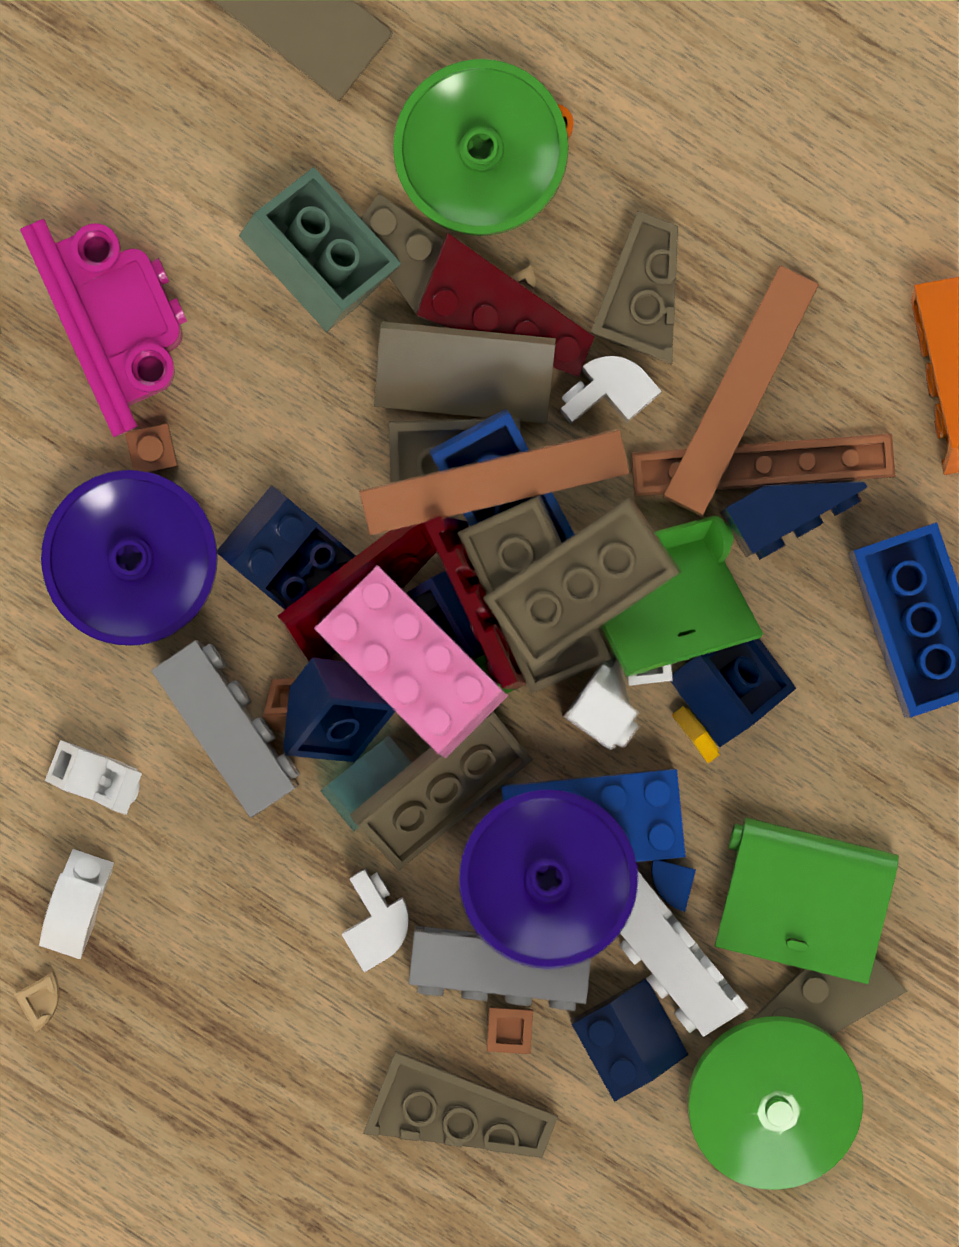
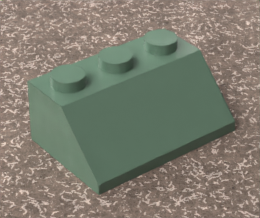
(319, 249)

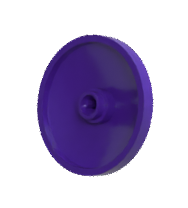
(129, 558)
(548, 879)

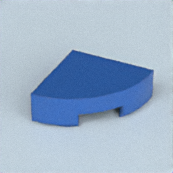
(673, 882)

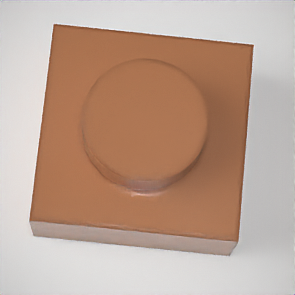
(151, 449)
(509, 1030)

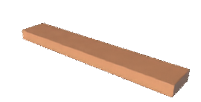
(740, 391)
(778, 464)
(494, 482)

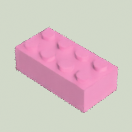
(411, 662)

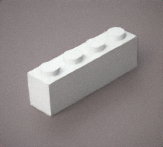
(604, 706)
(677, 964)

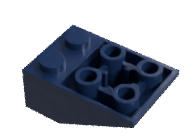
(776, 510)
(283, 549)

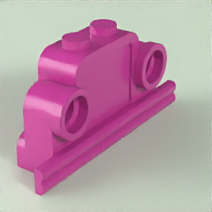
(111, 314)

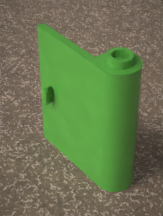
(695, 601)
(809, 892)

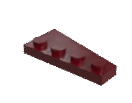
(479, 297)
(397, 553)
(484, 624)

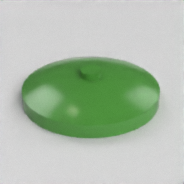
(481, 147)
(775, 1102)

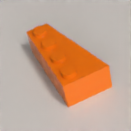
(937, 326)

